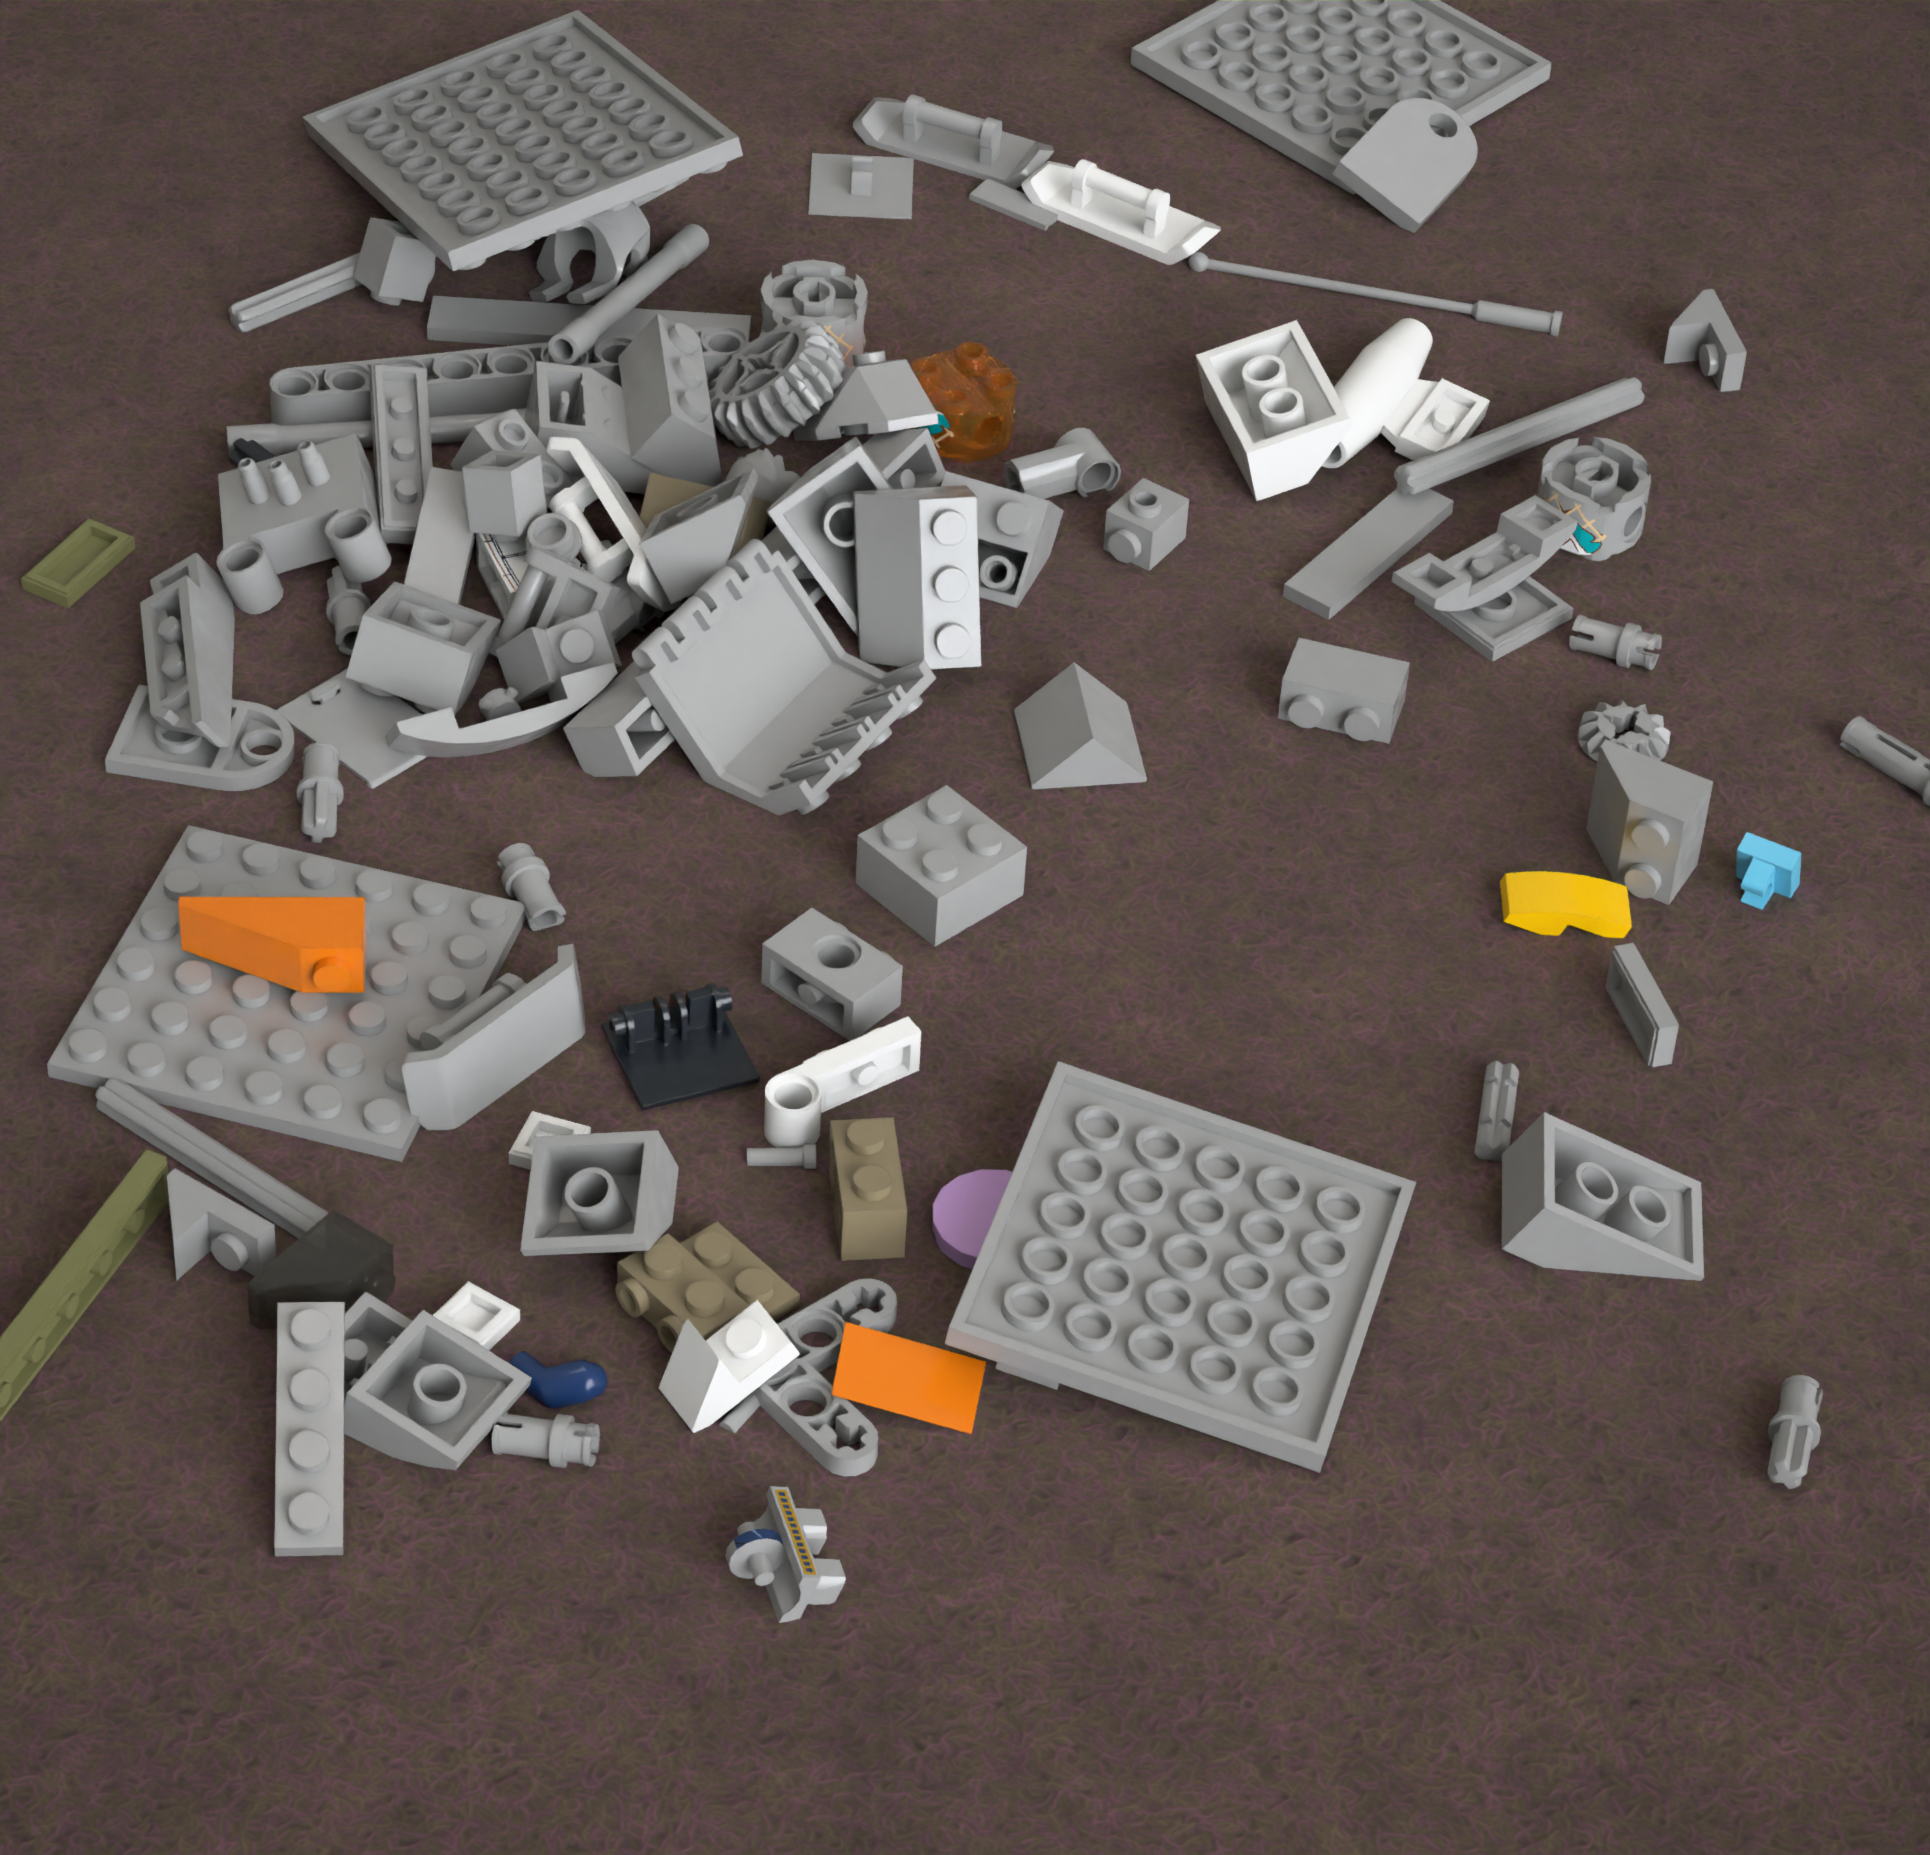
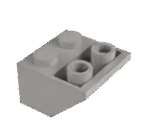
(1013, 538)

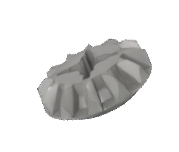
(1647, 736)

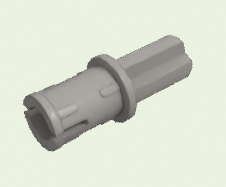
(345, 609)
(320, 791)
(1794, 1430)

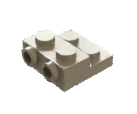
(699, 1280)

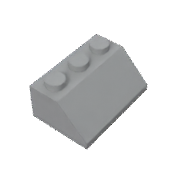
(670, 403)
(819, 520)
(917, 576)

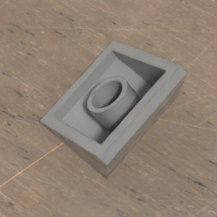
(1078, 734)

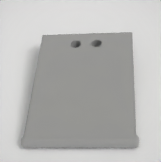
(355, 725)

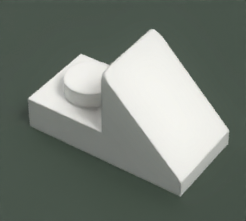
(718, 1373)

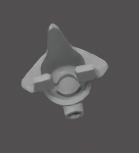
(620, 248)

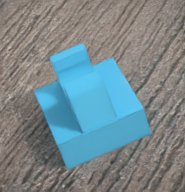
(1766, 869)

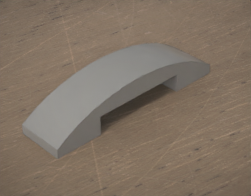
(1496, 564)
(439, 736)

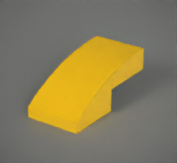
(1552, 900)

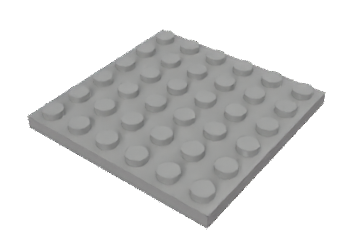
(1327, 70)
(275, 1055)
(1183, 1266)

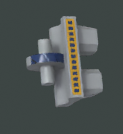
(780, 1553)

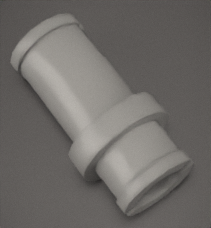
(1616, 642)
(527, 880)
(555, 1439)

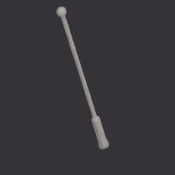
(1481, 310)

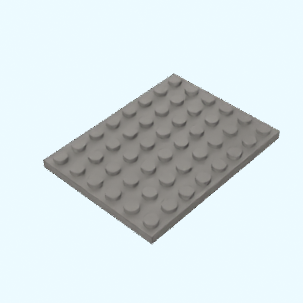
(521, 139)

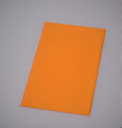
(908, 1378)

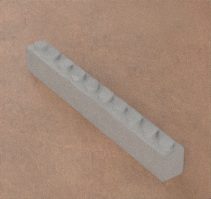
(620, 726)

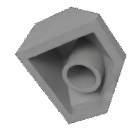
(872, 399)

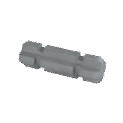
(1496, 1111)

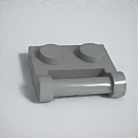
(572, 595)

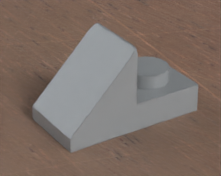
(1708, 335)
(542, 656)
(211, 1222)

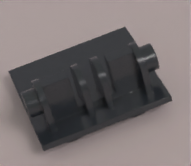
(679, 1048)

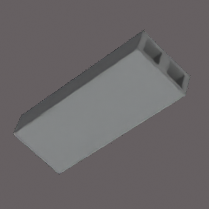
(1012, 204)

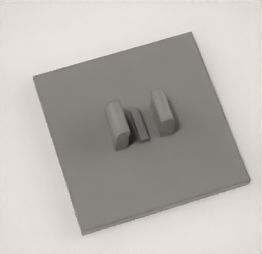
(861, 186)

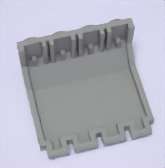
(767, 689)

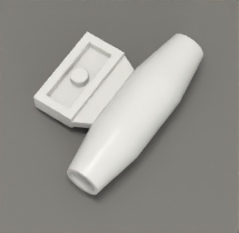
(1389, 399)

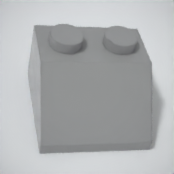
(698, 535)
(421, 648)
(1647, 821)
(598, 1193)

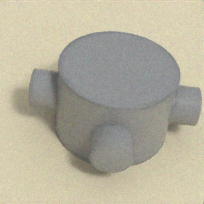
(499, 703)

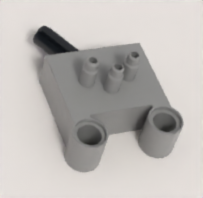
(296, 514)

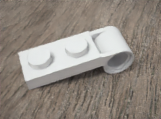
(835, 1077)

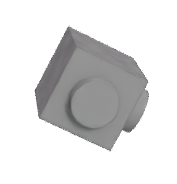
(394, 263)
(504, 494)
(1145, 524)

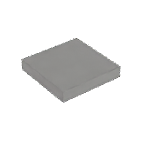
(1506, 620)

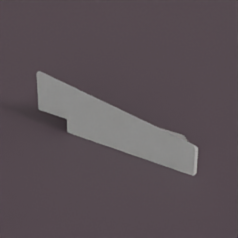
(190, 650)

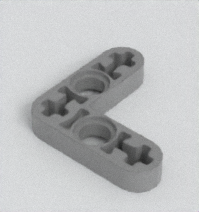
(803, 1381)

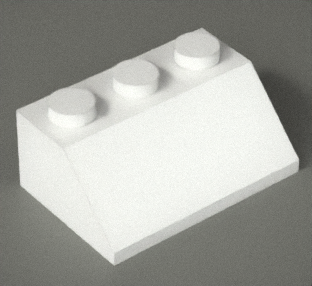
(1273, 407)

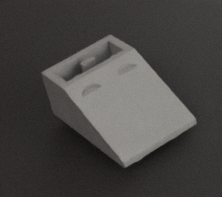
(589, 408)

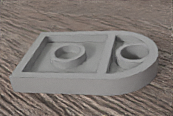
(1406, 165)
(155, 753)

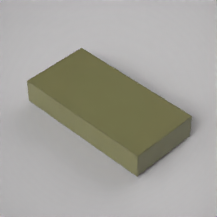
(78, 563)

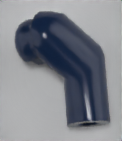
(562, 1383)

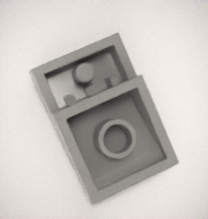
(421, 1386)

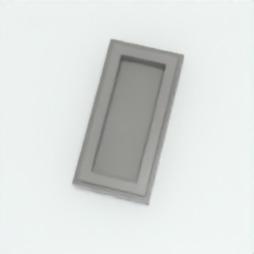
(1641, 1005)

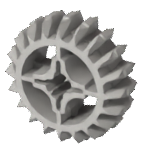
(775, 383)

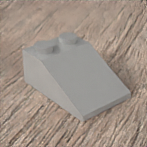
(1598, 1206)

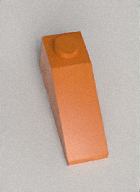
(285, 940)

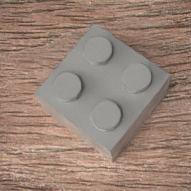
(940, 865)

